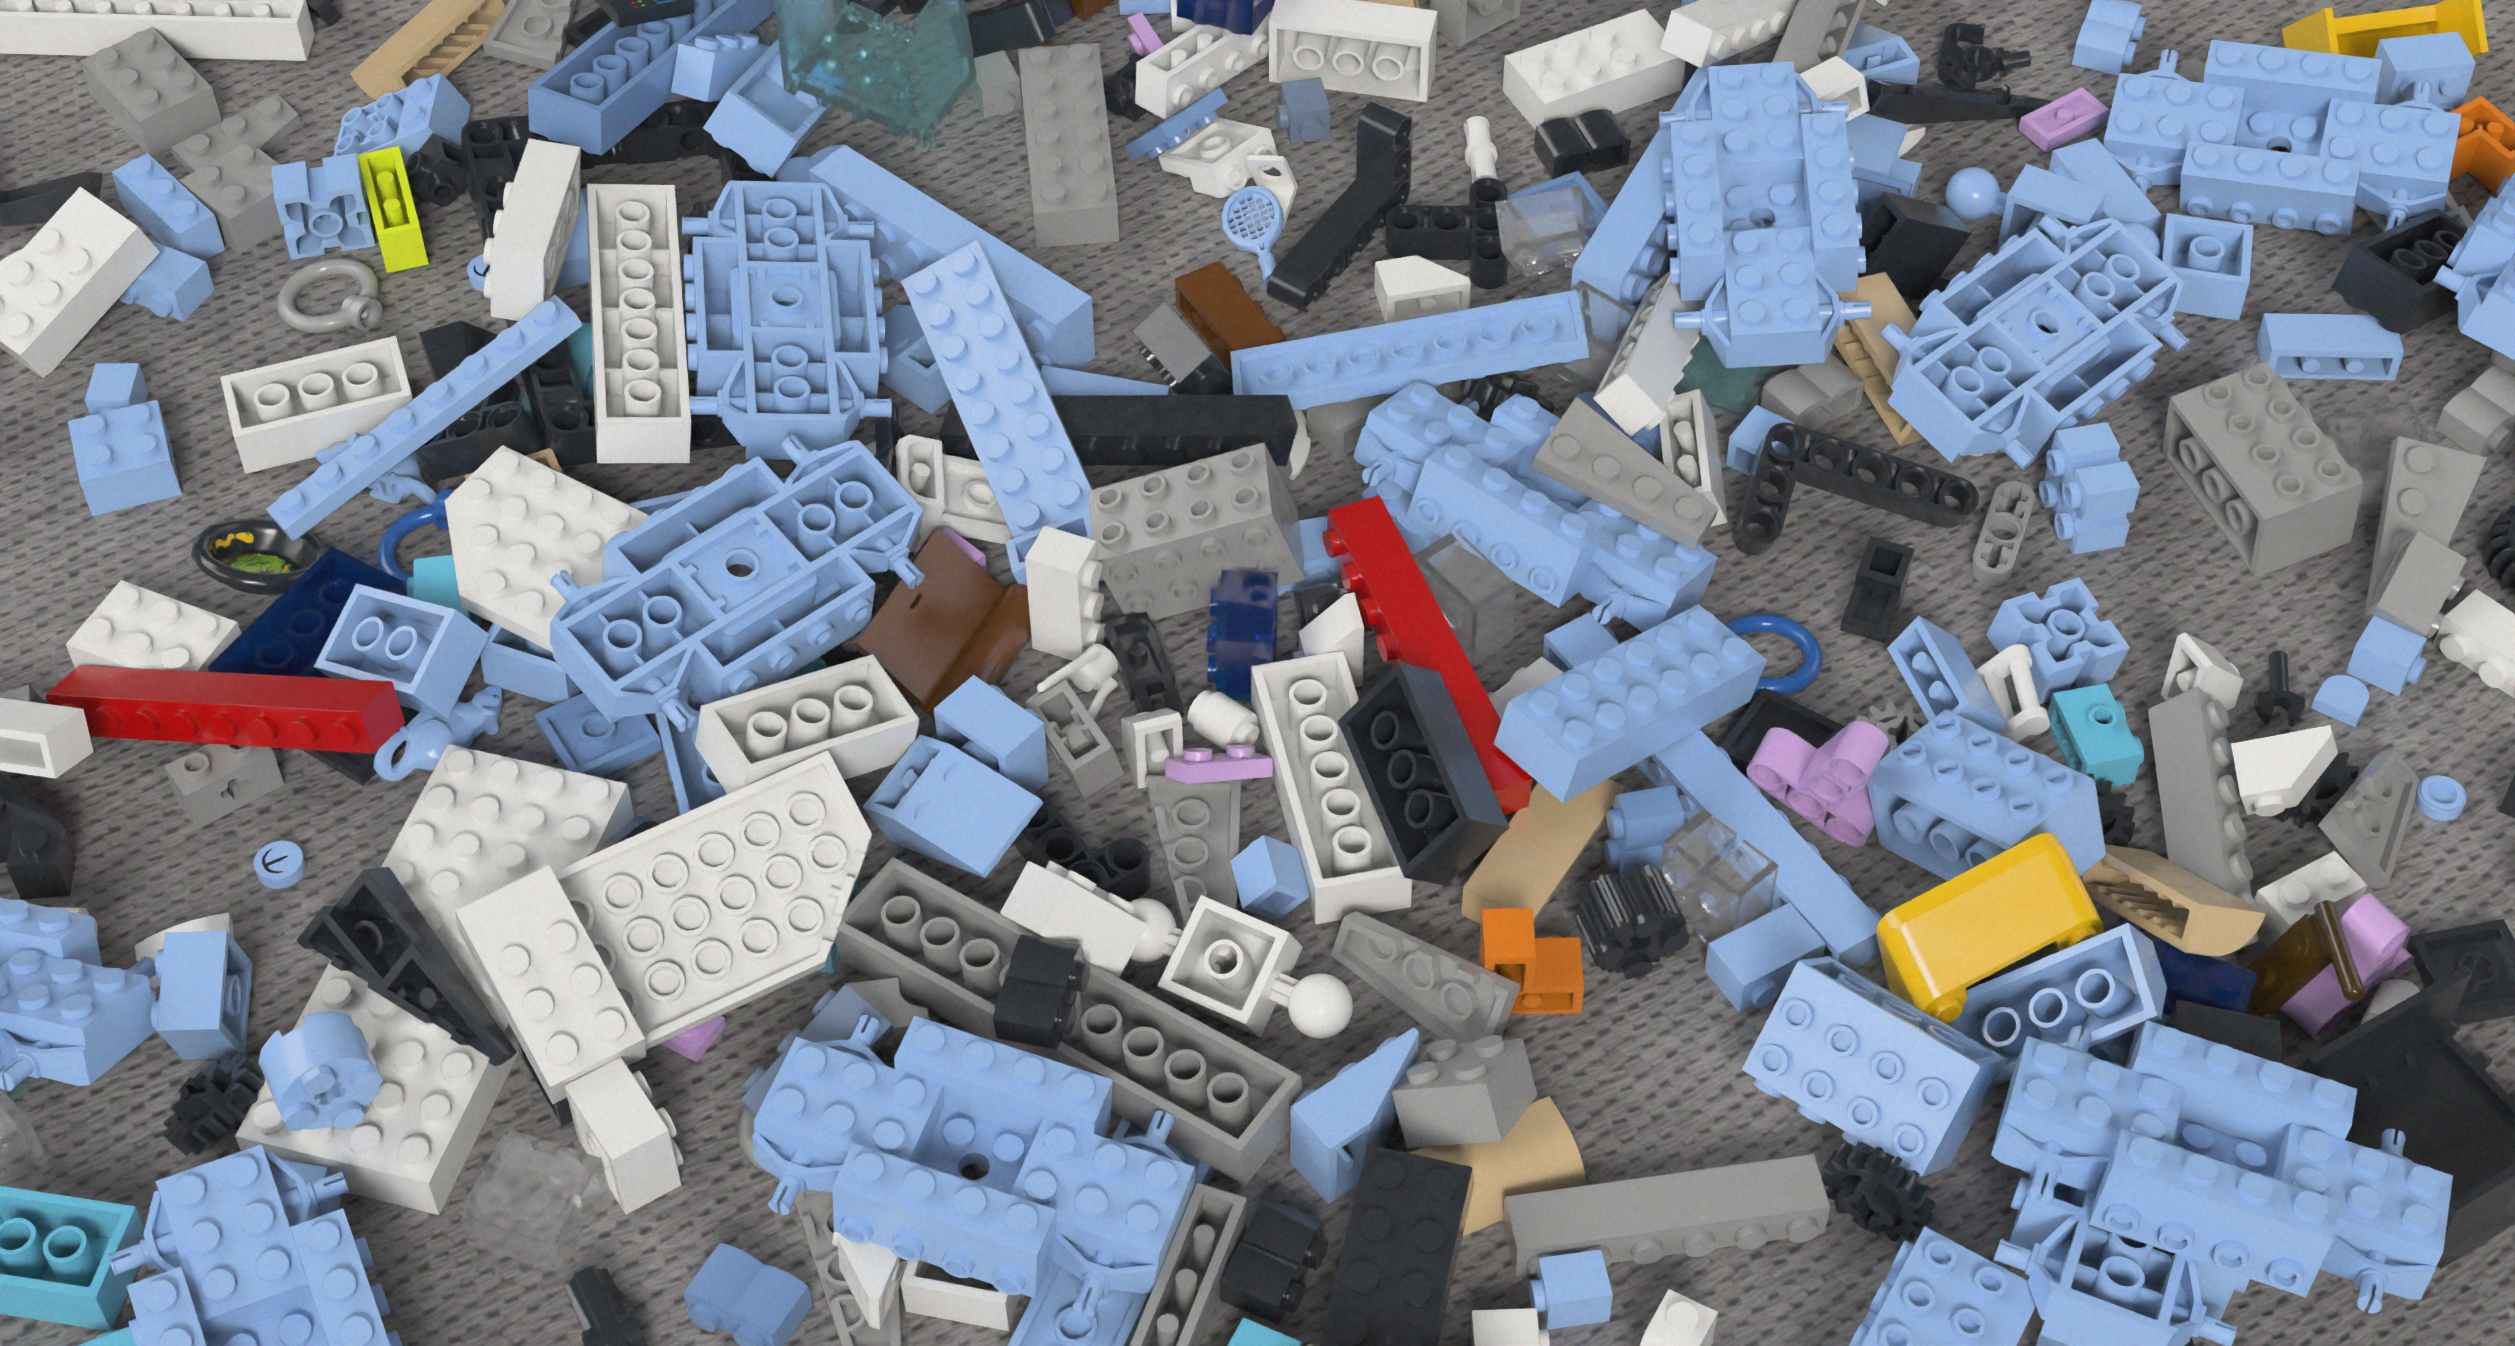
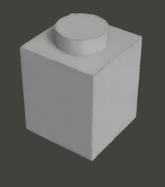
(996, 85)

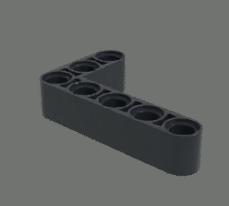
(1348, 225)
(1842, 481)

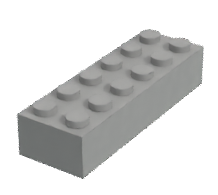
(1068, 145)

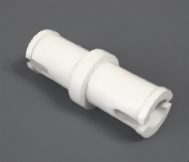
(1480, 151)

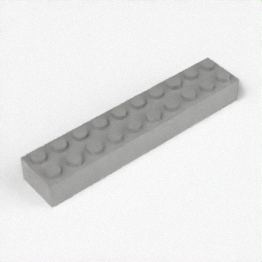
(954, 960)

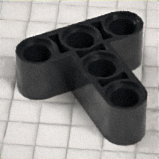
(1016, 24)
(1454, 233)
(480, 433)
(1116, 868)

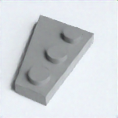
(261, 124)
(2373, 817)

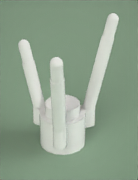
(1088, 672)

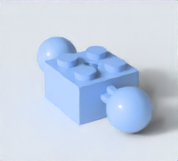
(2036, 192)

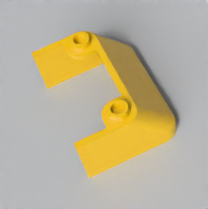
(2361, 33)
(1984, 924)

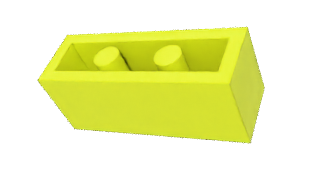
(393, 209)

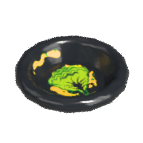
(254, 555)

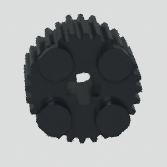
(1631, 921)

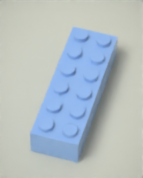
(1629, 702)

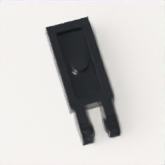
(1141, 661)

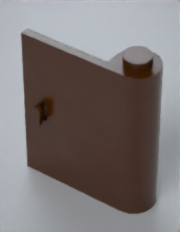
(954, 629)

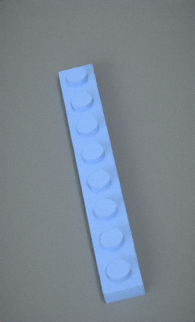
(423, 417)

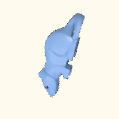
(394, 484)
(430, 734)

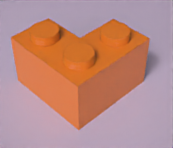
(2484, 144)
(1545, 967)

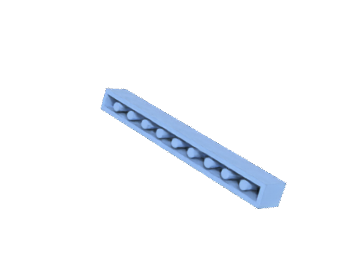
(1710, 781)

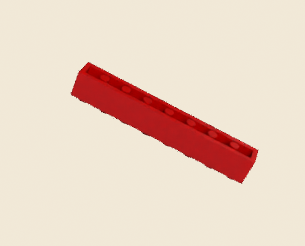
(1415, 631)
(233, 708)

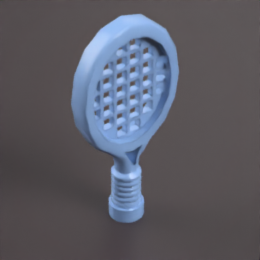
(1263, 244)

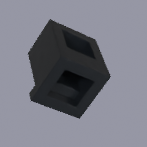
(1121, 89)

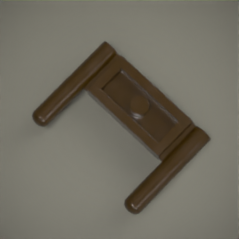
(2299, 957)

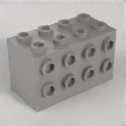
(2262, 469)
(1181, 526)

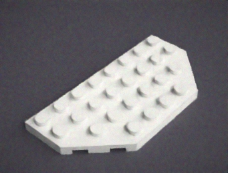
(518, 529)
(724, 897)

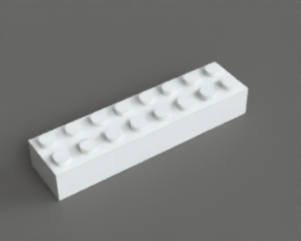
(637, 325)

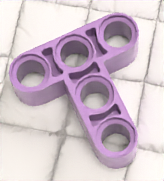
(1824, 782)
(2376, 946)

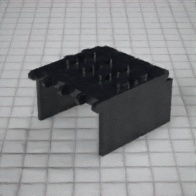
(2440, 1098)

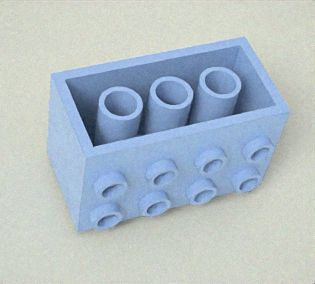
(1970, 794)
(1872, 1065)
(1946, 1298)

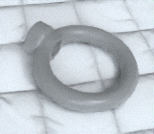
(358, 311)

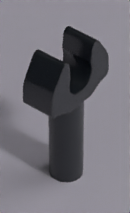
(2279, 692)

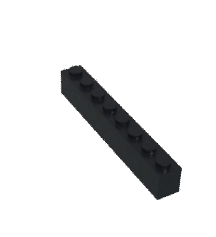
(1158, 427)

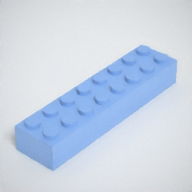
(919, 231)
(1633, 236)

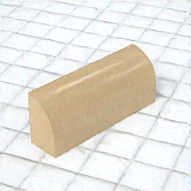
(428, 44)
(1871, 354)
(1537, 850)
(2171, 902)
(1531, 1158)

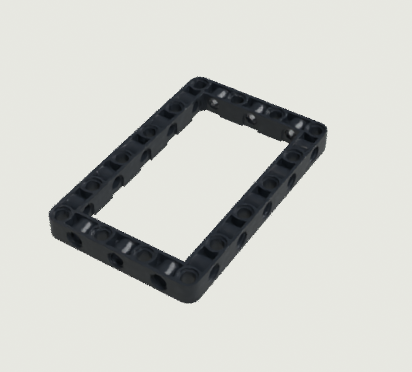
(492, 158)

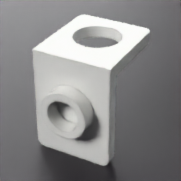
(1282, 186)

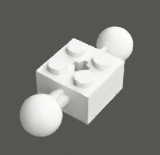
(1247, 994)

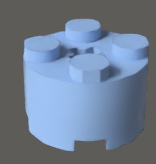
(321, 1072)

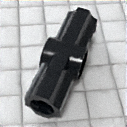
(601, 1310)

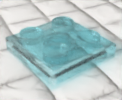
(1725, 390)

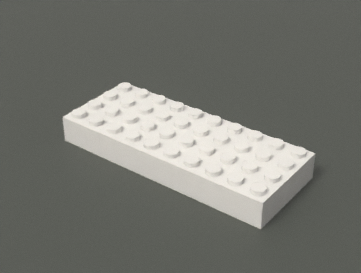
(467, 836)

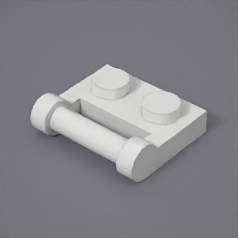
(2017, 662)

